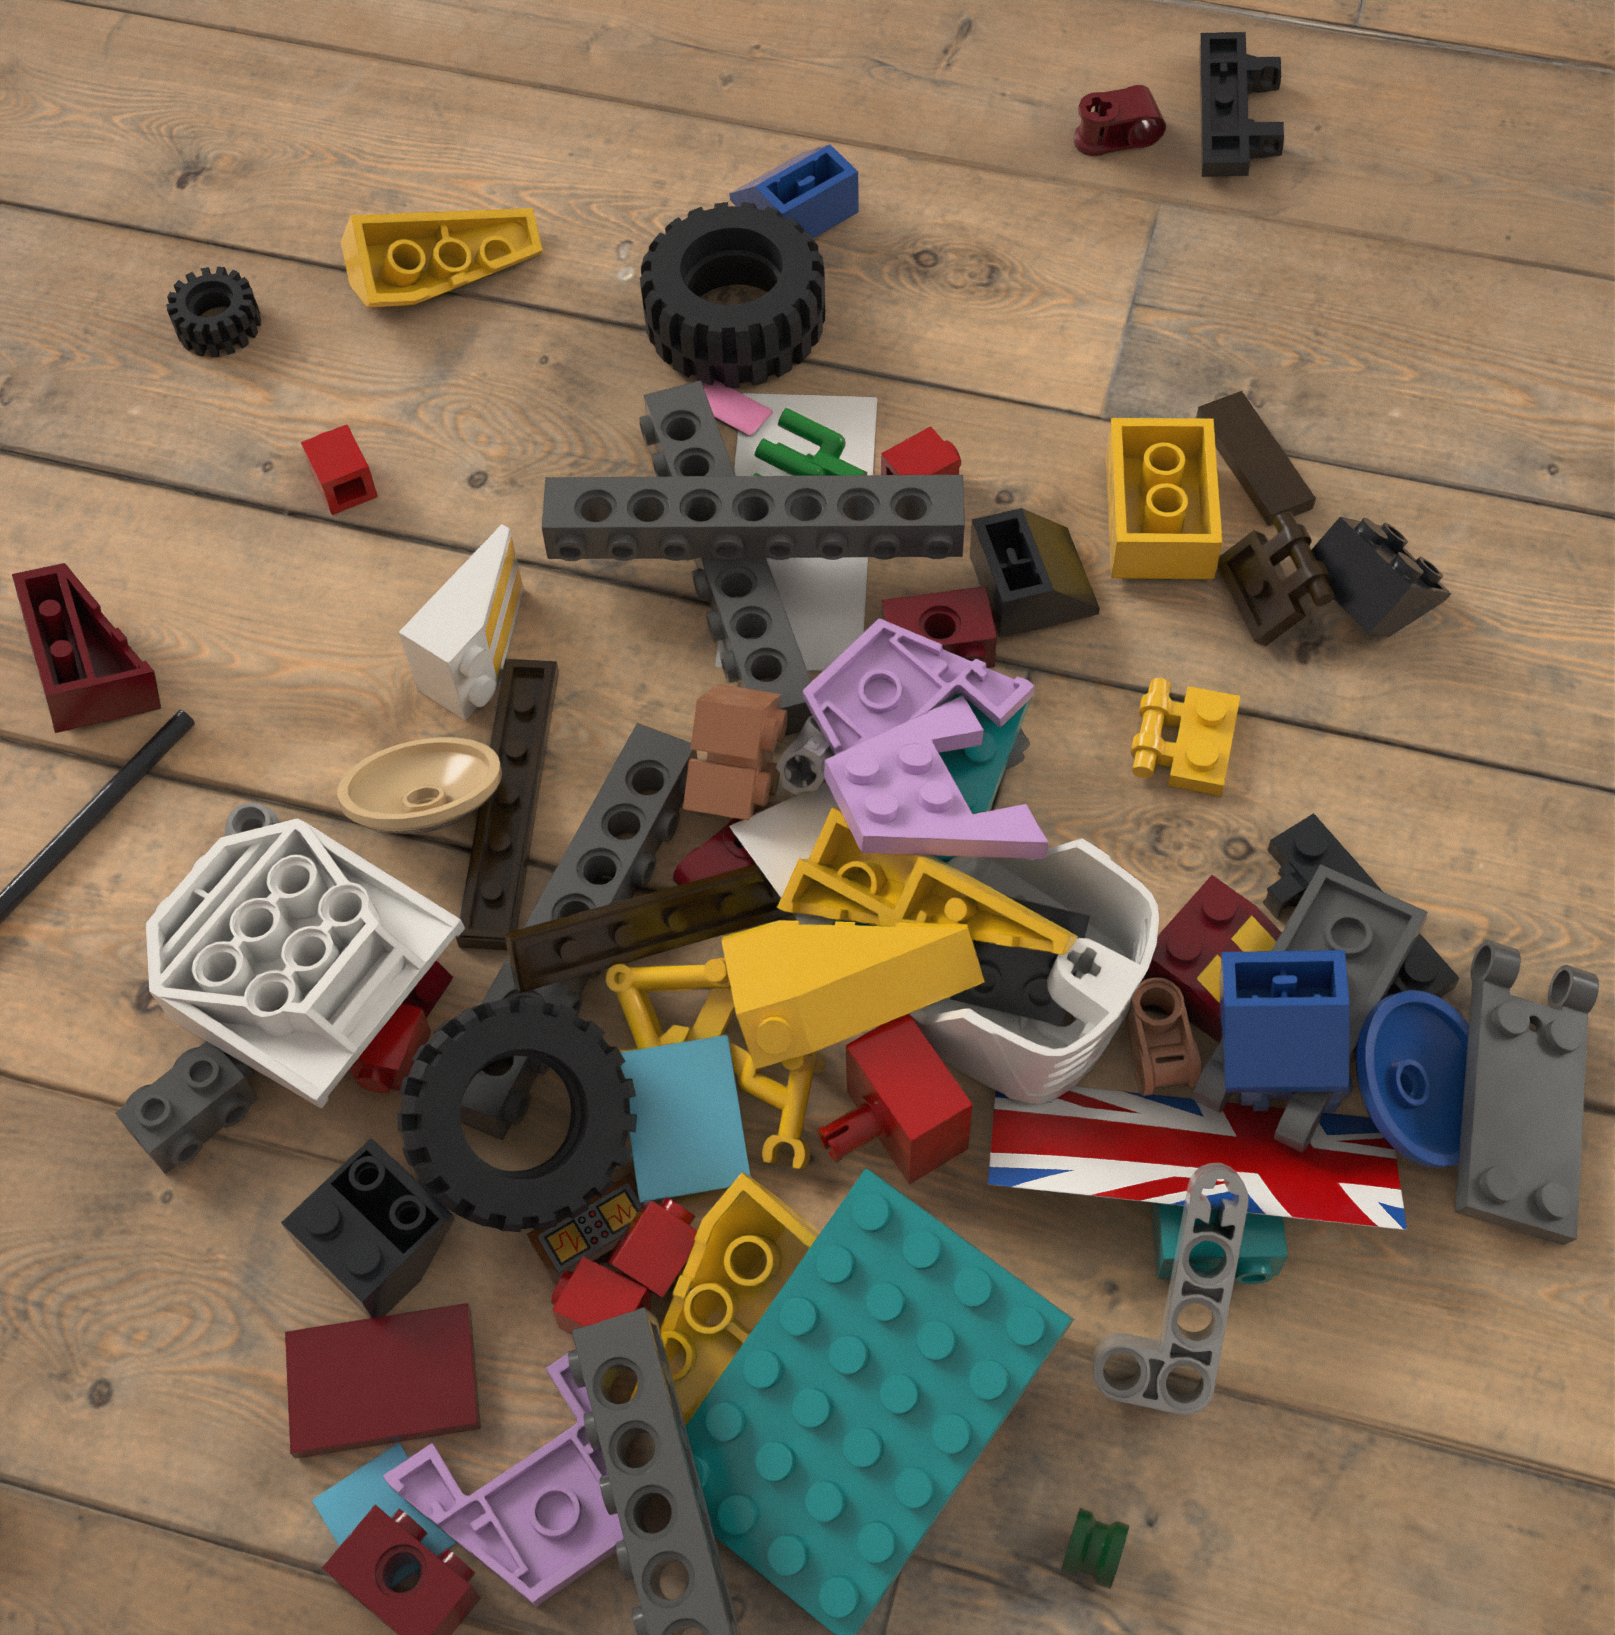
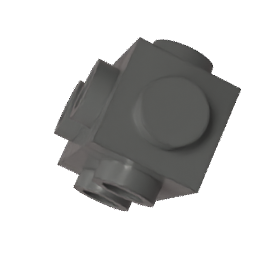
(188, 1105)

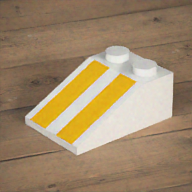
(465, 629)

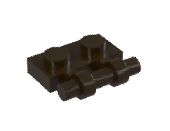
(1260, 585)

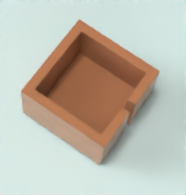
(740, 736)

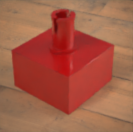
(902, 1099)

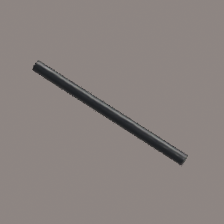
(93, 812)

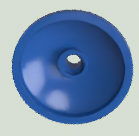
(1414, 1075)

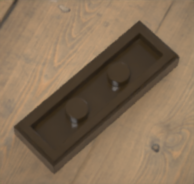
(1256, 458)

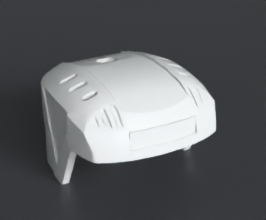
(1033, 1057)

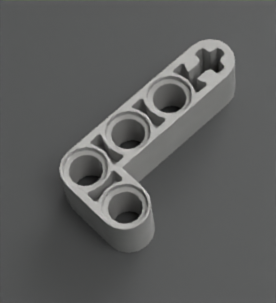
(1187, 1286)

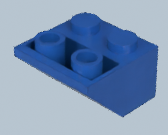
(812, 189)
(1285, 1021)

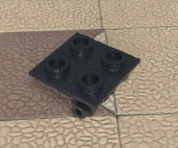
(1019, 975)

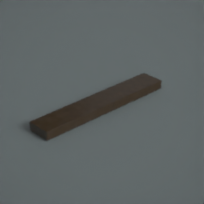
(508, 817)
(641, 927)

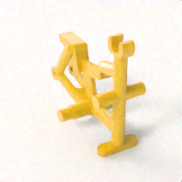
(712, 1021)

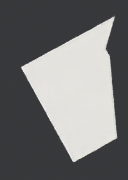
(784, 835)

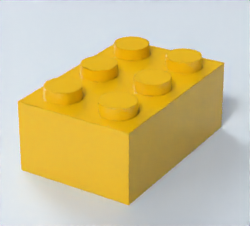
(1163, 498)

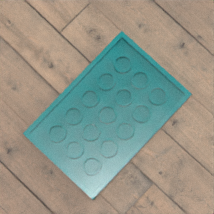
(865, 1401)

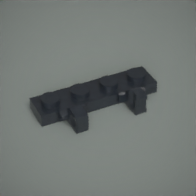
(1225, 82)
(1300, 854)

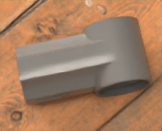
(804, 760)

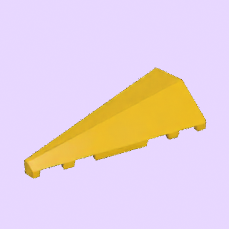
(909, 889)

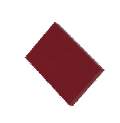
(381, 1380)

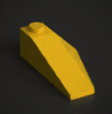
(425, 254)
(825, 983)
(730, 1279)

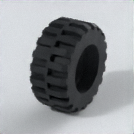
(733, 249)
(596, 1128)

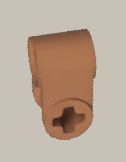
(1163, 1048)

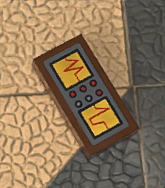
(590, 1233)

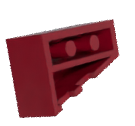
(79, 655)

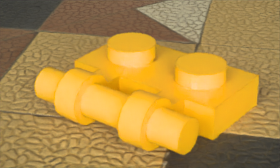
(1203, 738)

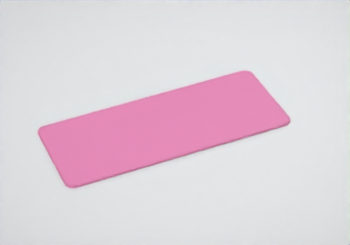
(736, 408)

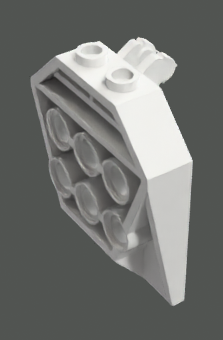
(246, 941)

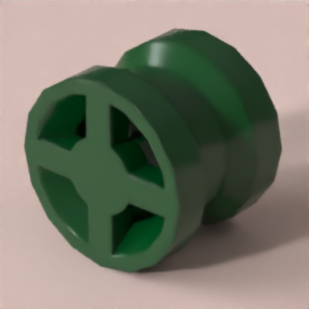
(1095, 1548)

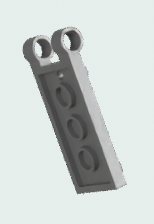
(1376, 940)
(1524, 1099)

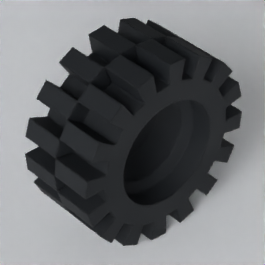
(207, 293)

